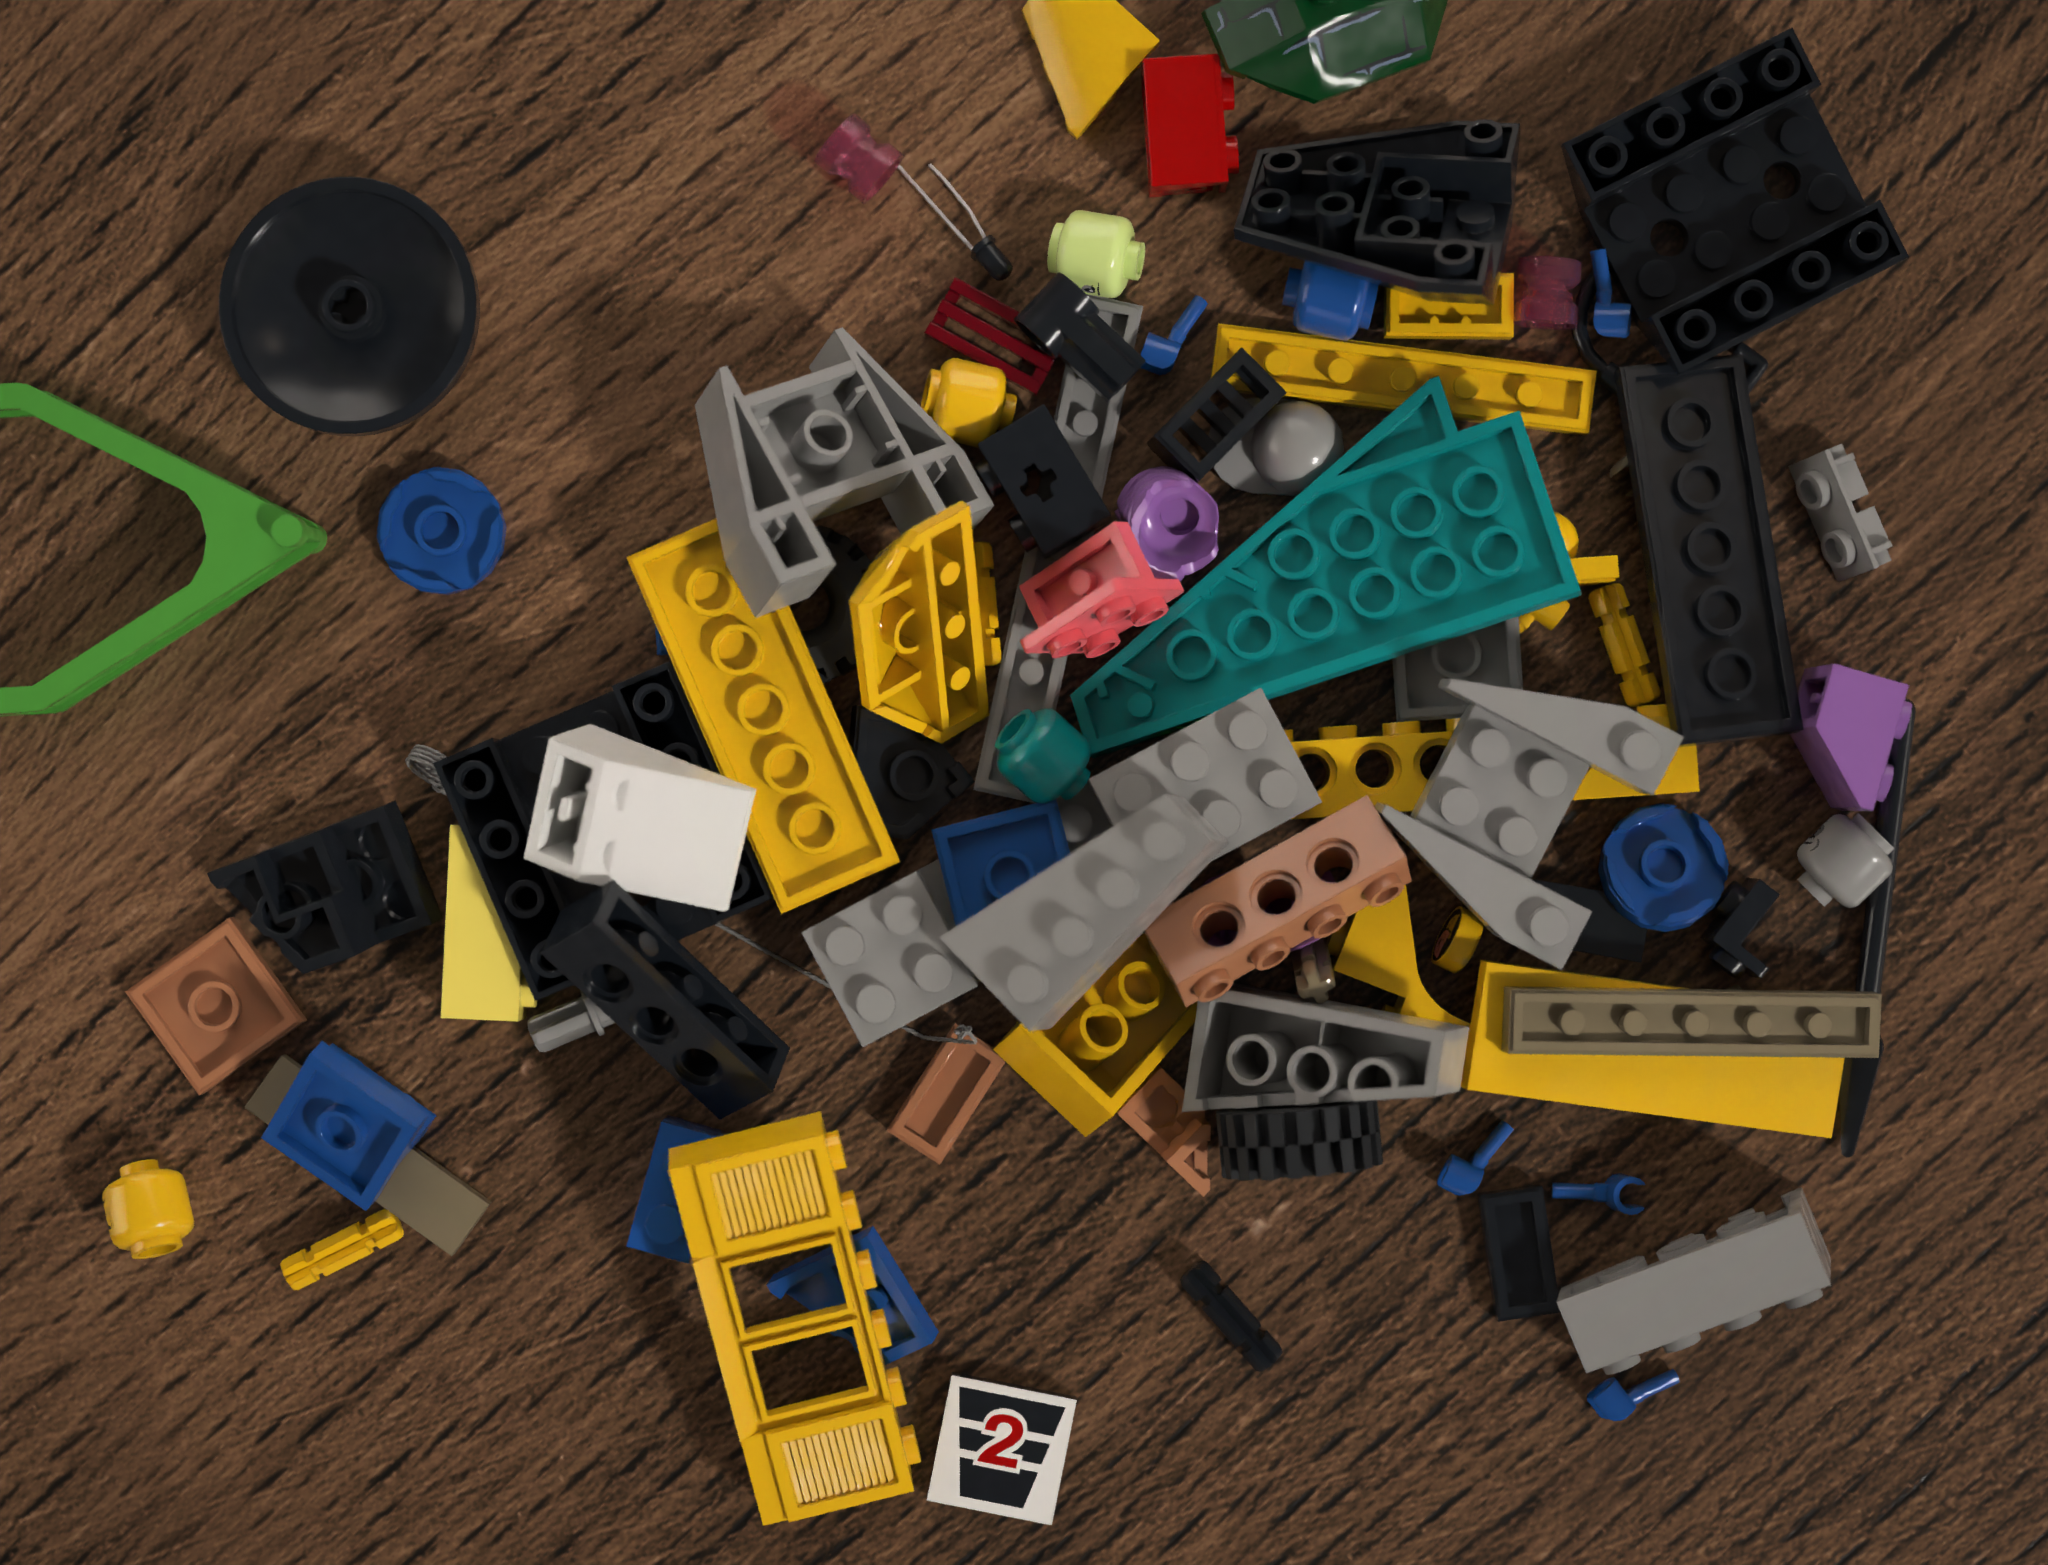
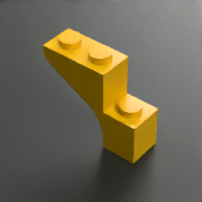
(1380, 951)

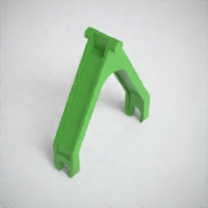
(244, 548)

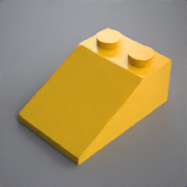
(1103, 1041)

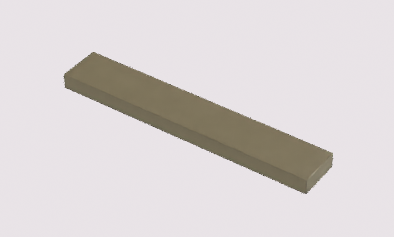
(1691, 1022)

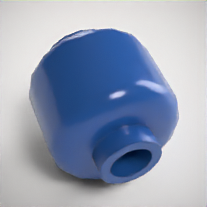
(1329, 301)

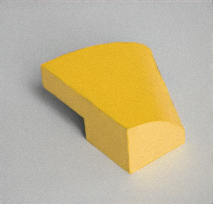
(1087, 53)

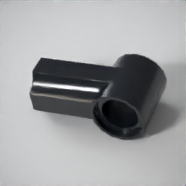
(1068, 327)

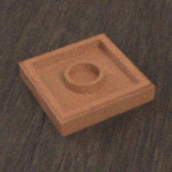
(216, 1005)

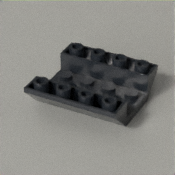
(1701, 166)
(495, 798)

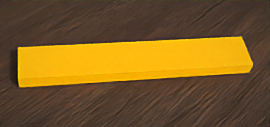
(1387, 375)

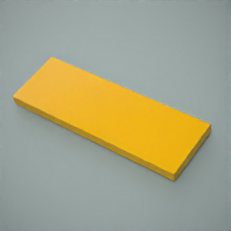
(765, 721)
(1742, 1091)

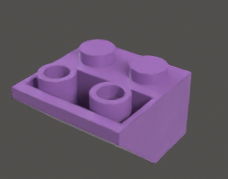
(1850, 733)

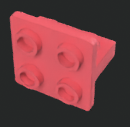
(1095, 595)

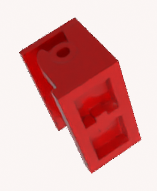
(1186, 124)

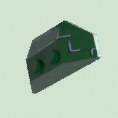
(1322, 45)

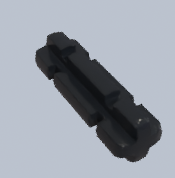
(1231, 1316)

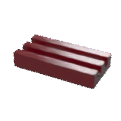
(948, 310)

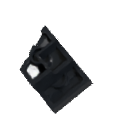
(335, 888)

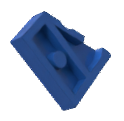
(818, 1286)

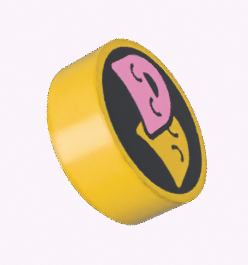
(1457, 940)

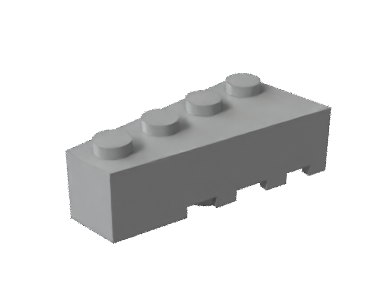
(1081, 914)
(1289, 1050)
(1697, 1286)

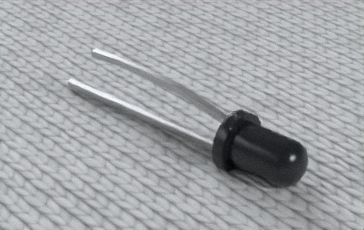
(984, 251)

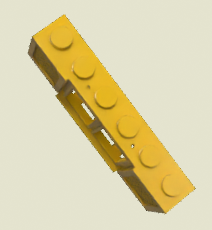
(765, 1198)

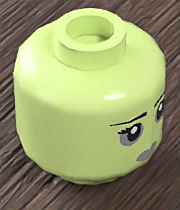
(1096, 252)

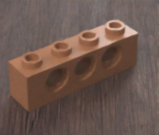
(1291, 870)

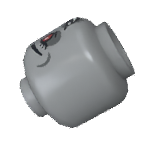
(1844, 861)

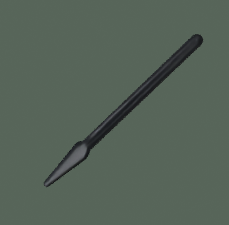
(1861, 1073)

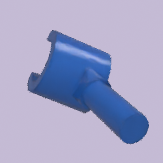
(1609, 318)
(1162, 352)
(1465, 1177)
(1600, 1192)
(1615, 1404)

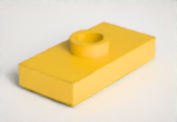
(1423, 319)

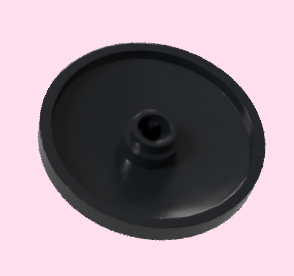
(349, 306)

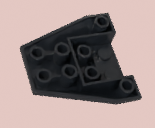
(1393, 206)

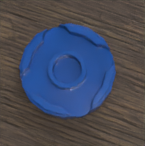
(441, 531)
(1663, 867)

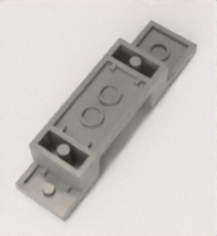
(1229, 766)

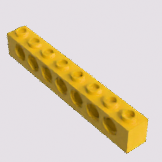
(1404, 745)

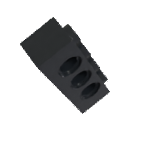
(666, 1000)

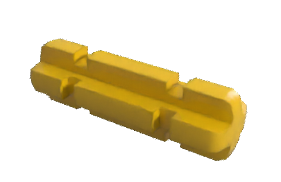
(987, 602)
(1624, 644)
(341, 1249)

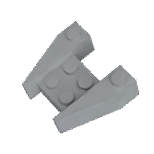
(814, 452)
(1505, 794)

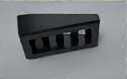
(1255, 378)

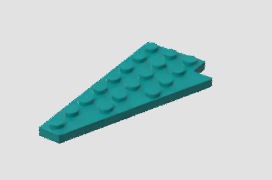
(1373, 560)

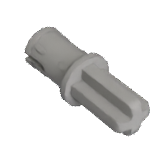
(567, 1023)

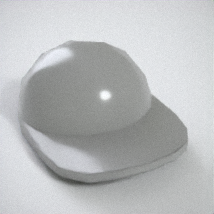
(1282, 449)

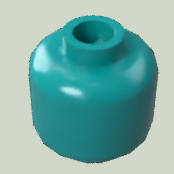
(1043, 755)

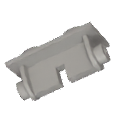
(1848, 539)

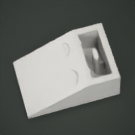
(638, 819)

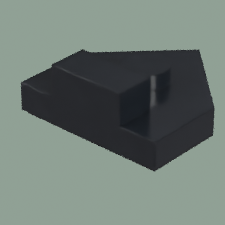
(904, 771)

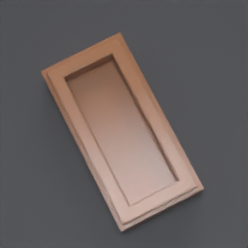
(946, 1096)

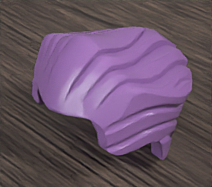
(1170, 520)

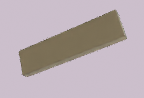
(418, 1190)

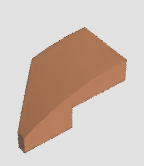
(1176, 1135)

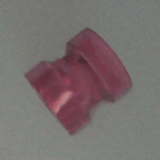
(858, 158)
(1547, 299)

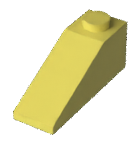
(479, 963)

